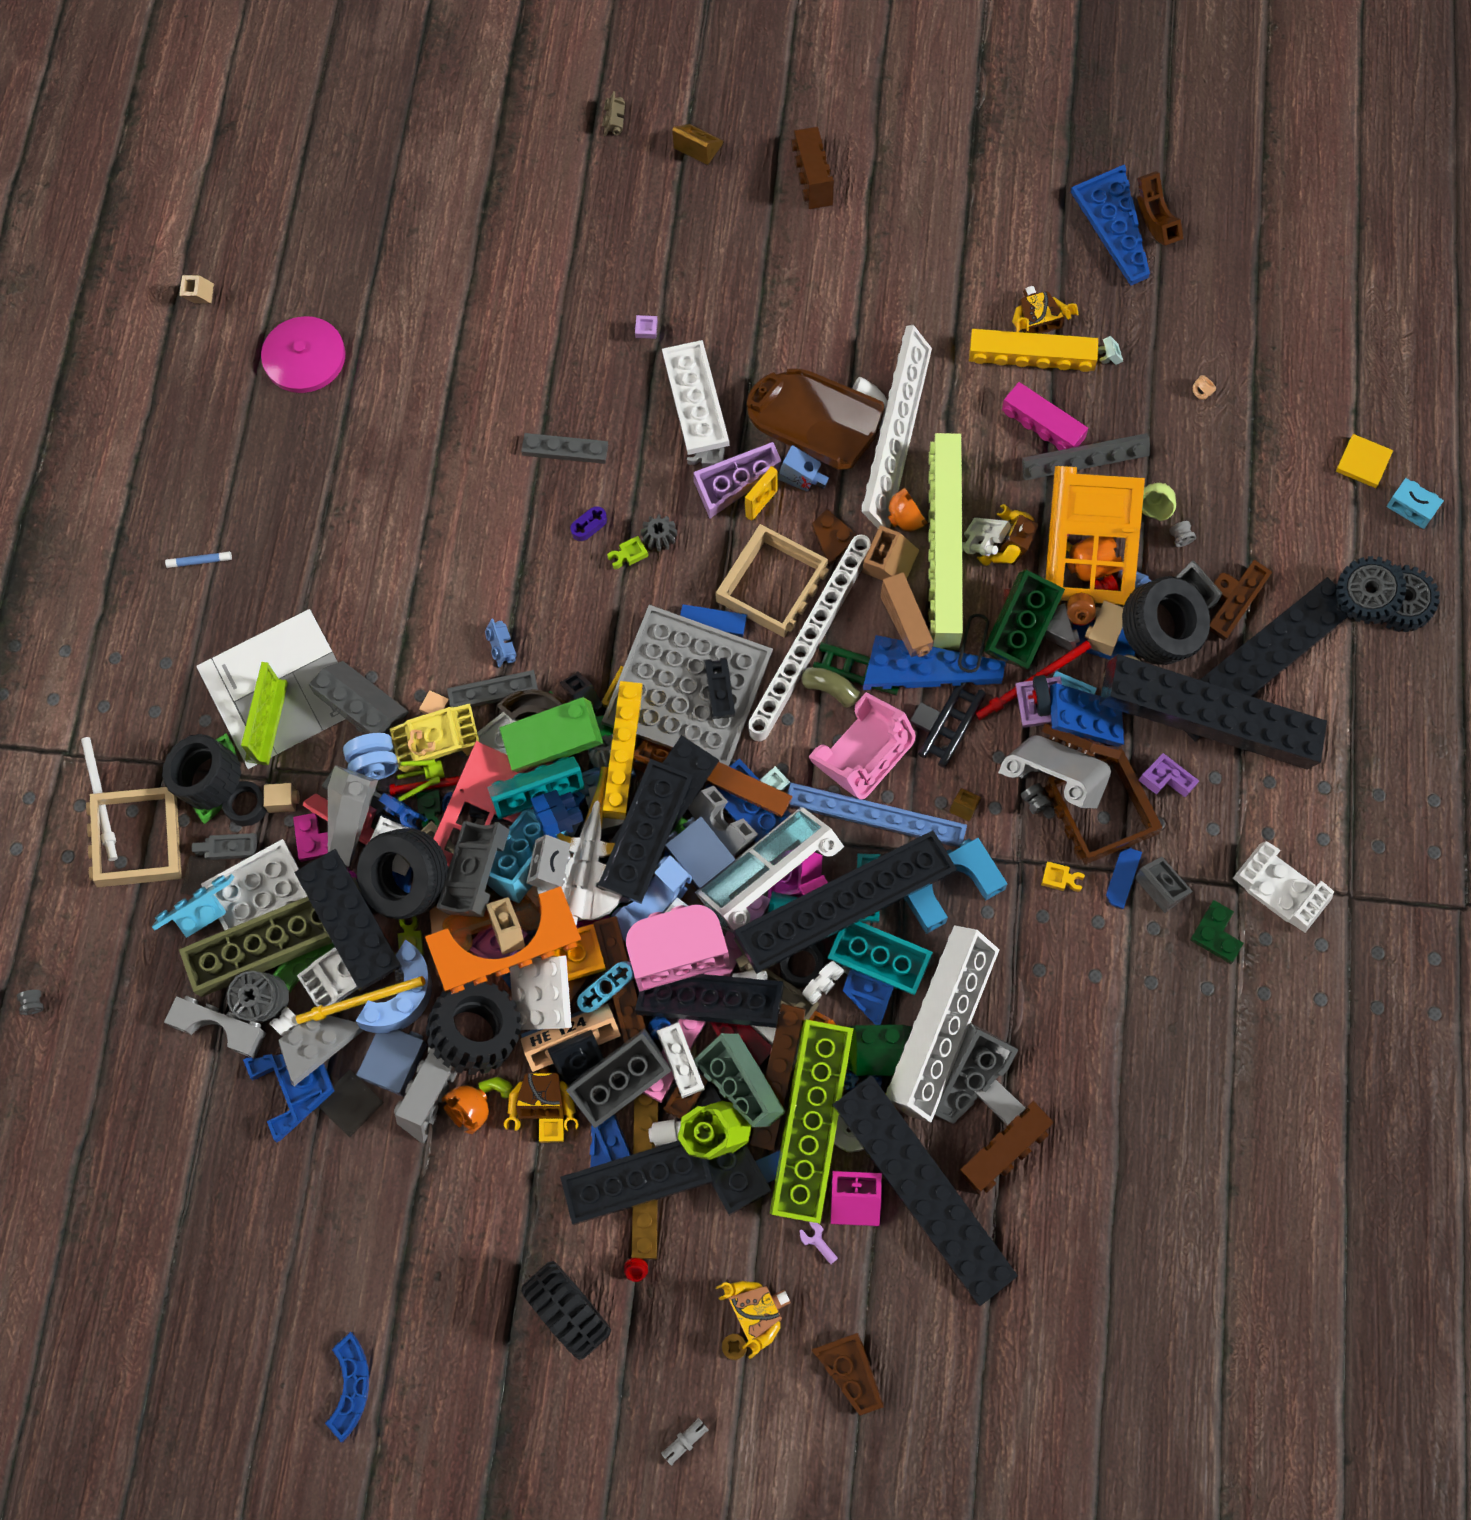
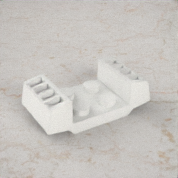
(1283, 887)
(327, 979)

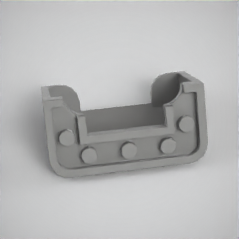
(1084, 774)

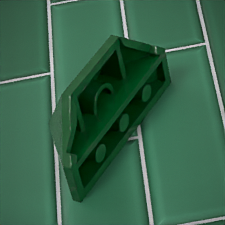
(877, 1049)

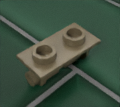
(614, 108)

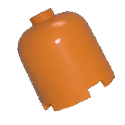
(1084, 551)

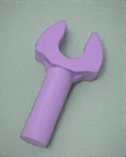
(818, 1242)

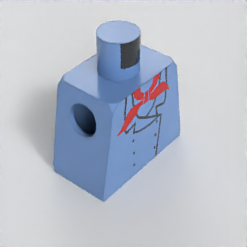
(801, 470)

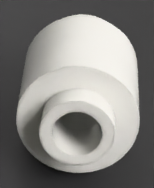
(664, 1132)

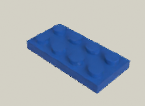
(1083, 716)
(758, 818)

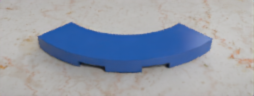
(355, 1387)

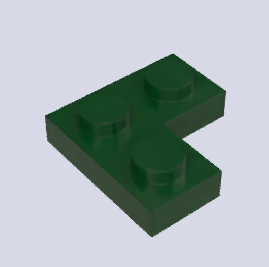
(1211, 933)

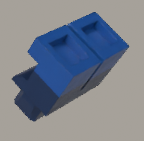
(553, 814)

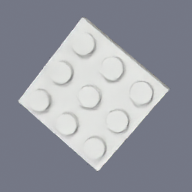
(542, 993)

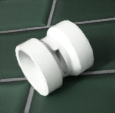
(285, 1022)

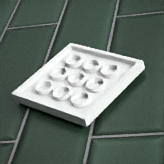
(259, 885)

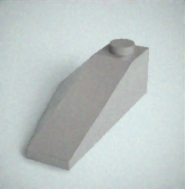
(347, 809)

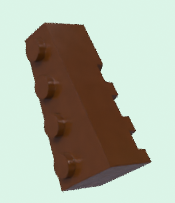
(813, 168)
(1006, 1148)

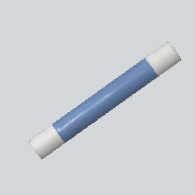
(200, 559)

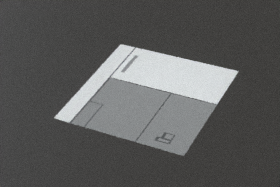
(296, 654)

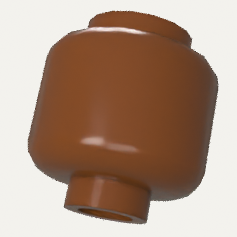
(1081, 609)

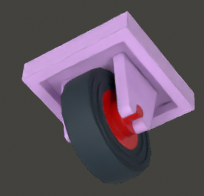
(1035, 700)

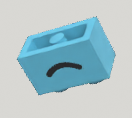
(1415, 503)

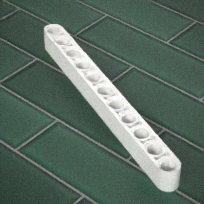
(809, 646)

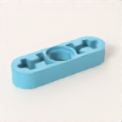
(597, 1002)

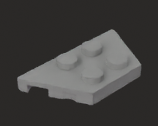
(314, 1043)

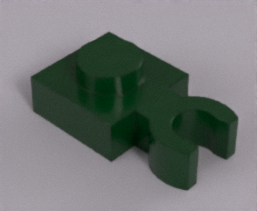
(429, 805)

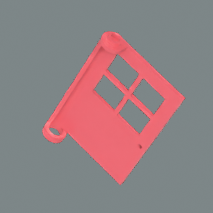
(481, 770)

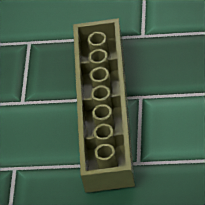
(254, 946)

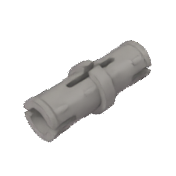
(684, 1441)

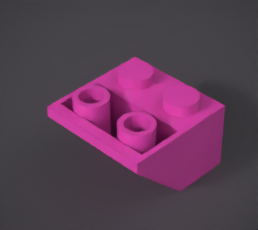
(856, 1198)

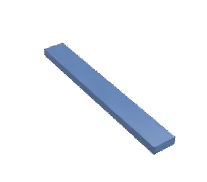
(875, 814)

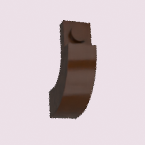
(1157, 217)

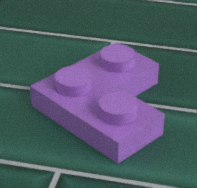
(1168, 772)

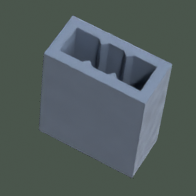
(699, 851)
(392, 1060)

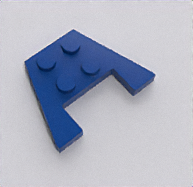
(301, 1098)

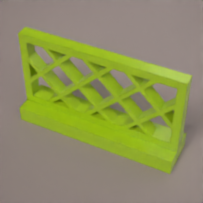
(264, 716)

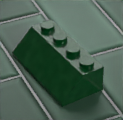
(1023, 619)

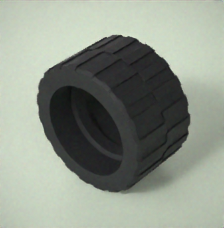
(185, 760)

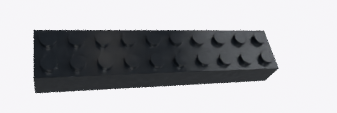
(1213, 712)

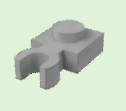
(707, 457)

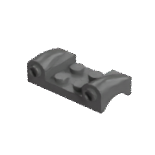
(470, 869)

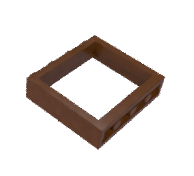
(1136, 795)

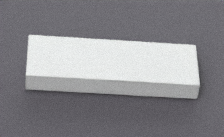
(680, 1060)

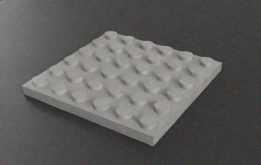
(675, 692)

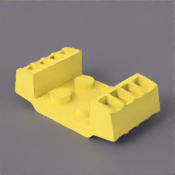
(450, 728)

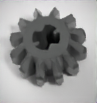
(656, 526)

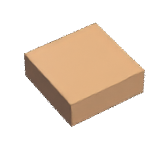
(433, 702)

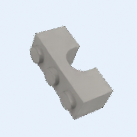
(710, 806)

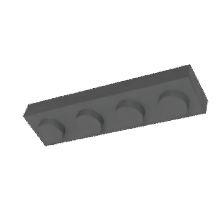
(564, 448)
(491, 690)

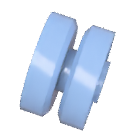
(371, 755)

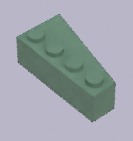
(740, 1079)

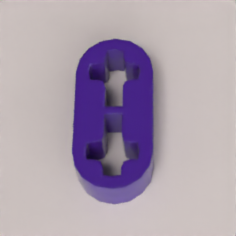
(589, 524)

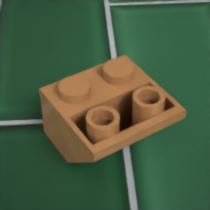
(889, 555)

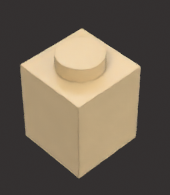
(196, 289)
(280, 797)

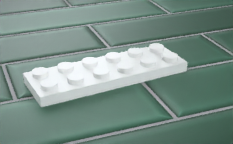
(695, 397)

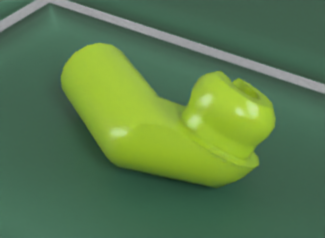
(498, 1084)

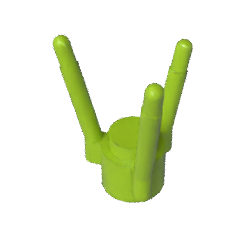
(432, 771)

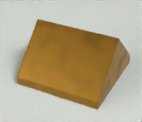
(695, 142)

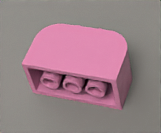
(676, 946)

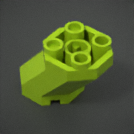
(713, 1130)

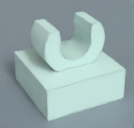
(1112, 351)

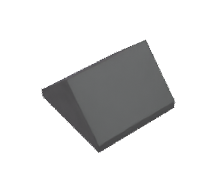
(1197, 578)
(1162, 884)

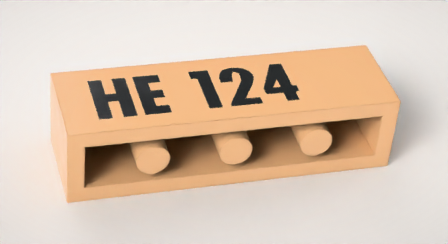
(599, 1021)

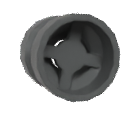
(1036, 798)

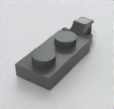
(227, 846)

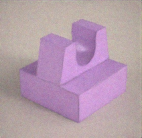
(646, 327)

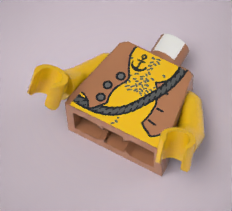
(755, 1311)

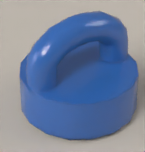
(656, 1024)

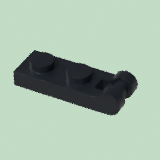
(719, 689)

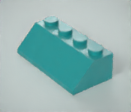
(515, 793)
(881, 956)

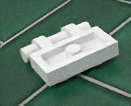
(987, 531)

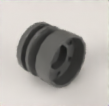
(269, 992)

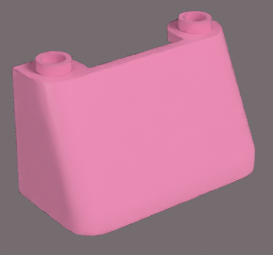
(867, 748)

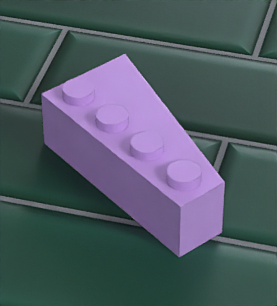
(732, 478)

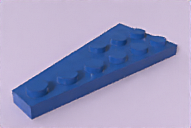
(1113, 216)
(893, 666)

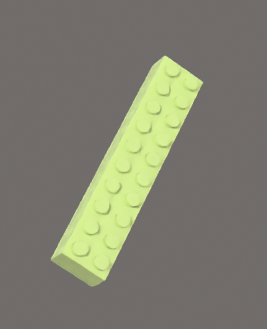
(945, 541)

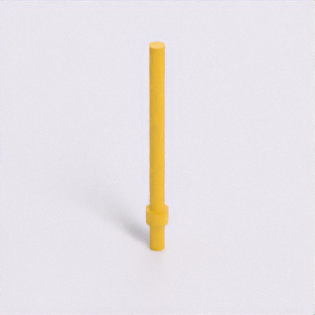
(320, 1012)

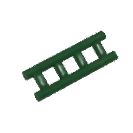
(850, 657)

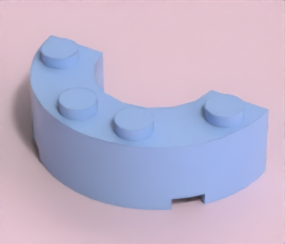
(663, 890)
(407, 1005)

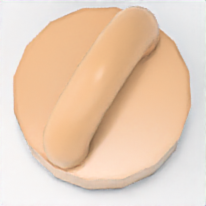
(1205, 385)

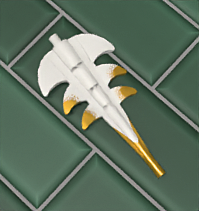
(584, 868)

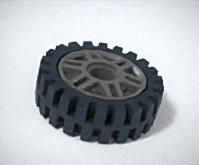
(1421, 601)
(1368, 606)

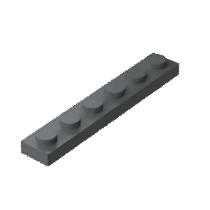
(1087, 456)

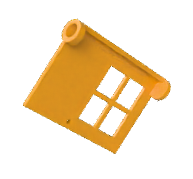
(1094, 508)

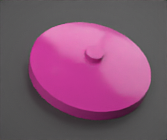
(303, 354)

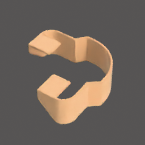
(431, 746)

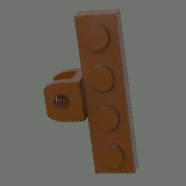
(1237, 597)

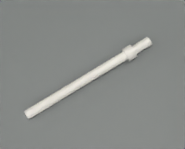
(107, 837)

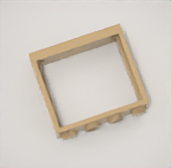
(787, 546)
(142, 875)

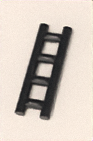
(955, 737)

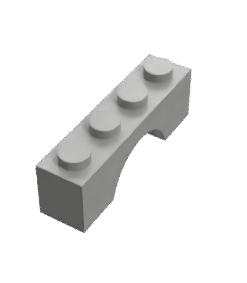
(189, 1017)

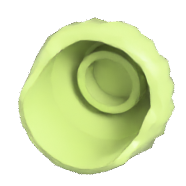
(1158, 501)

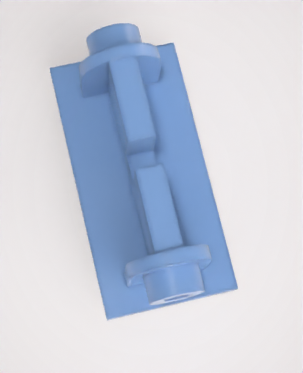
(498, 633)

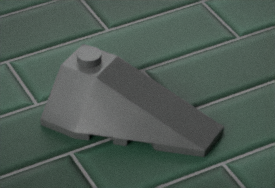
(977, 1066)

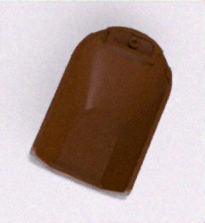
(815, 415)

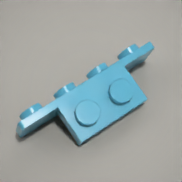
(197, 911)

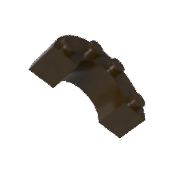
(529, 702)

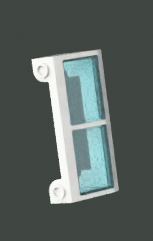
(766, 865)

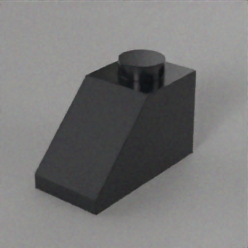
(578, 686)

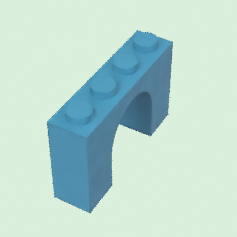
(968, 859)

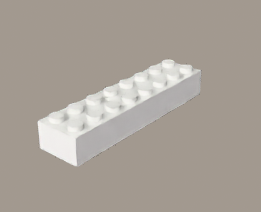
(942, 1023)

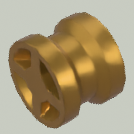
(735, 1343)

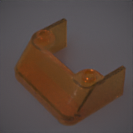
(463, 926)

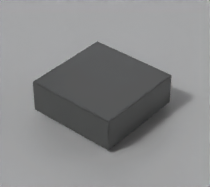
(924, 717)

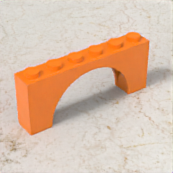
(459, 967)

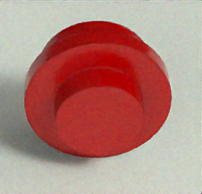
(635, 1269)

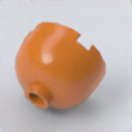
(905, 512)
(467, 1107)

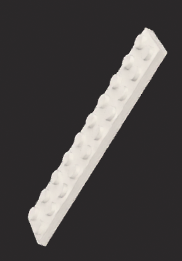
(897, 427)

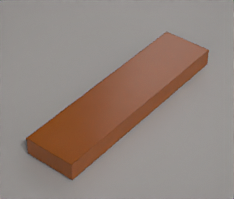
(750, 789)

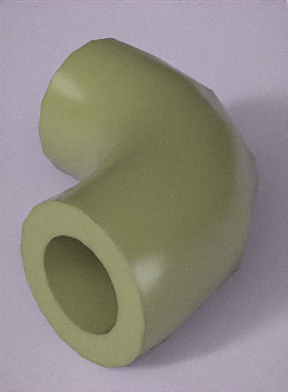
(832, 684)

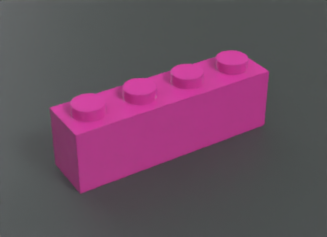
(1043, 418)

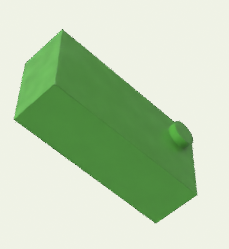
(551, 735)

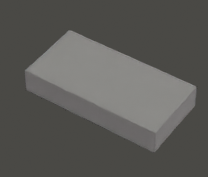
(1001, 1102)

